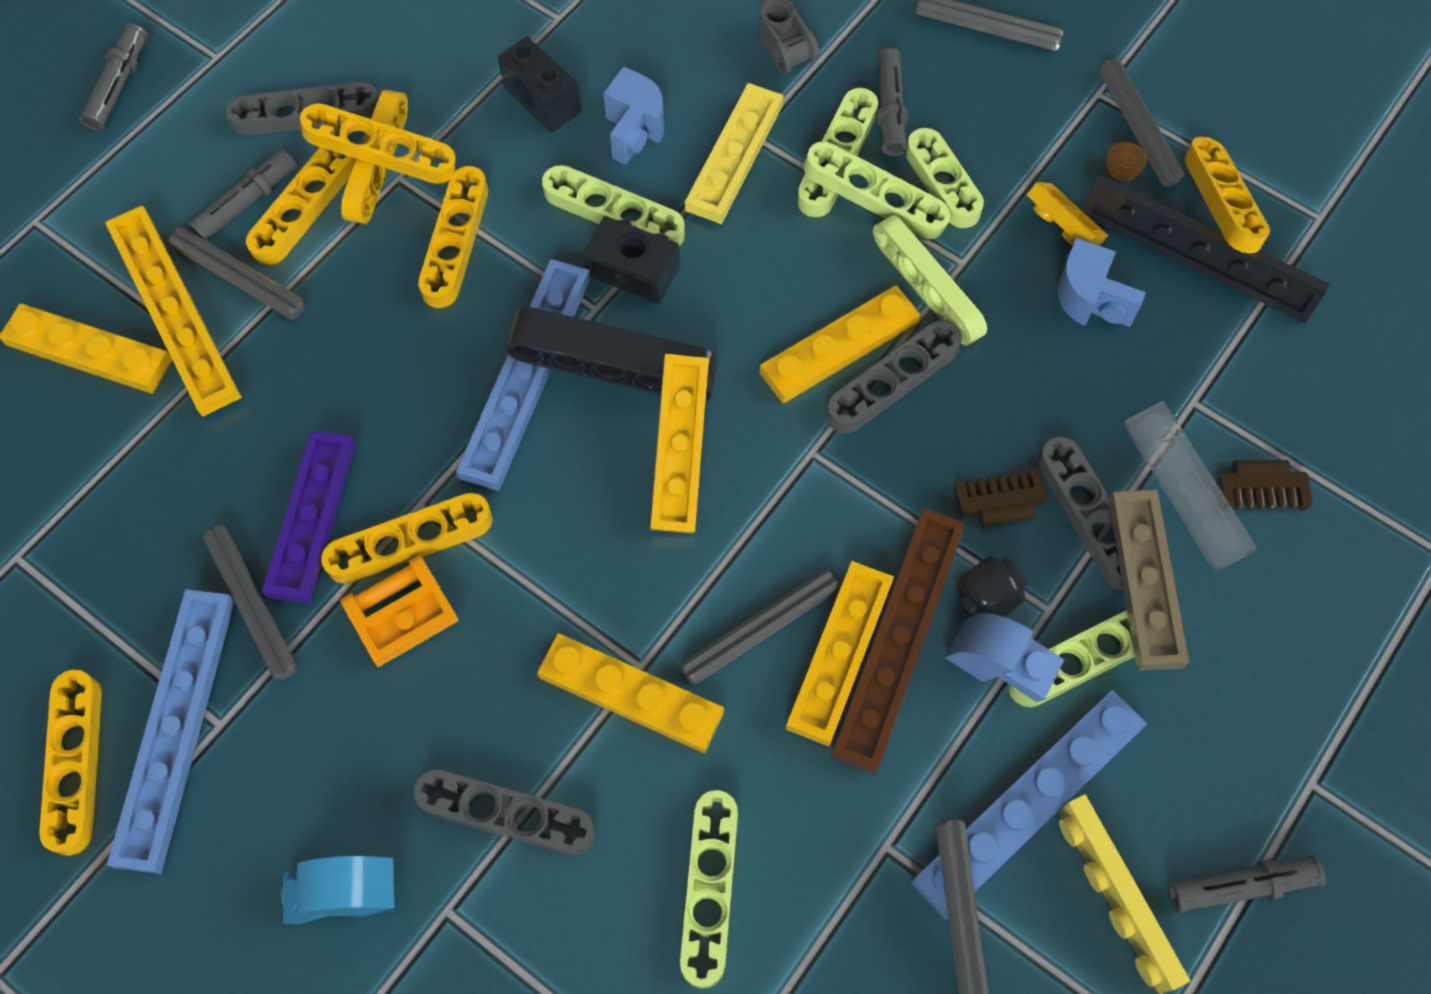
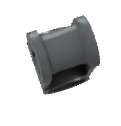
(786, 35)

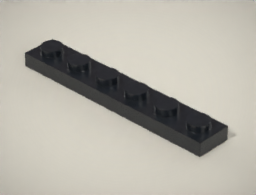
(1204, 250)

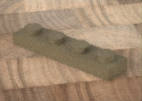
(1148, 580)

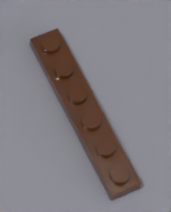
(898, 642)

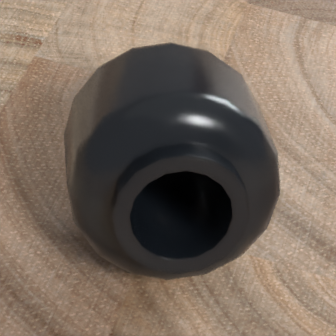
(992, 587)

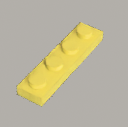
(734, 153)
(1129, 911)

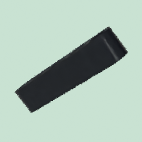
(597, 349)

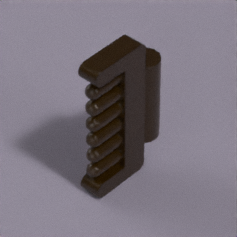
(1267, 477)
(1003, 506)

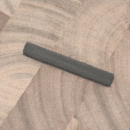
(992, 22)
(1141, 122)
(237, 273)
(250, 603)
(759, 627)
(961, 907)

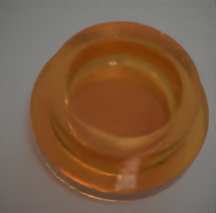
(1126, 161)

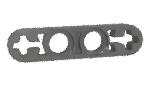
(255, 104)
(892, 374)
(1082, 515)
(502, 819)

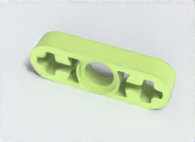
(944, 160)

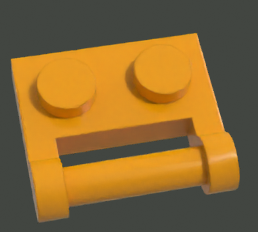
(404, 621)

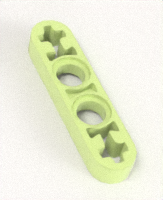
(841, 122)
(879, 183)
(616, 202)
(929, 278)
(1091, 657)
(709, 887)

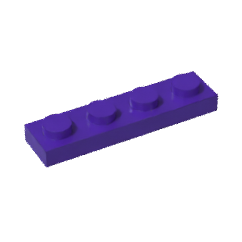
(309, 517)

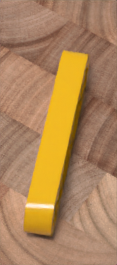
(380, 139)
(366, 178)
(1226, 195)
(296, 197)
(450, 235)
(406, 531)
(62, 762)

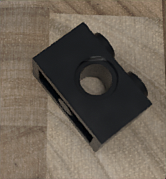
(539, 84)
(643, 276)

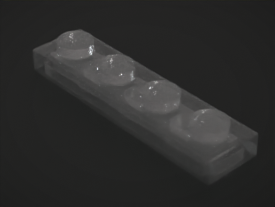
(1189, 486)

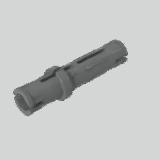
(119, 64)
(892, 114)
(247, 191)
(1266, 880)

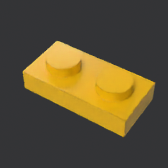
(1055, 206)

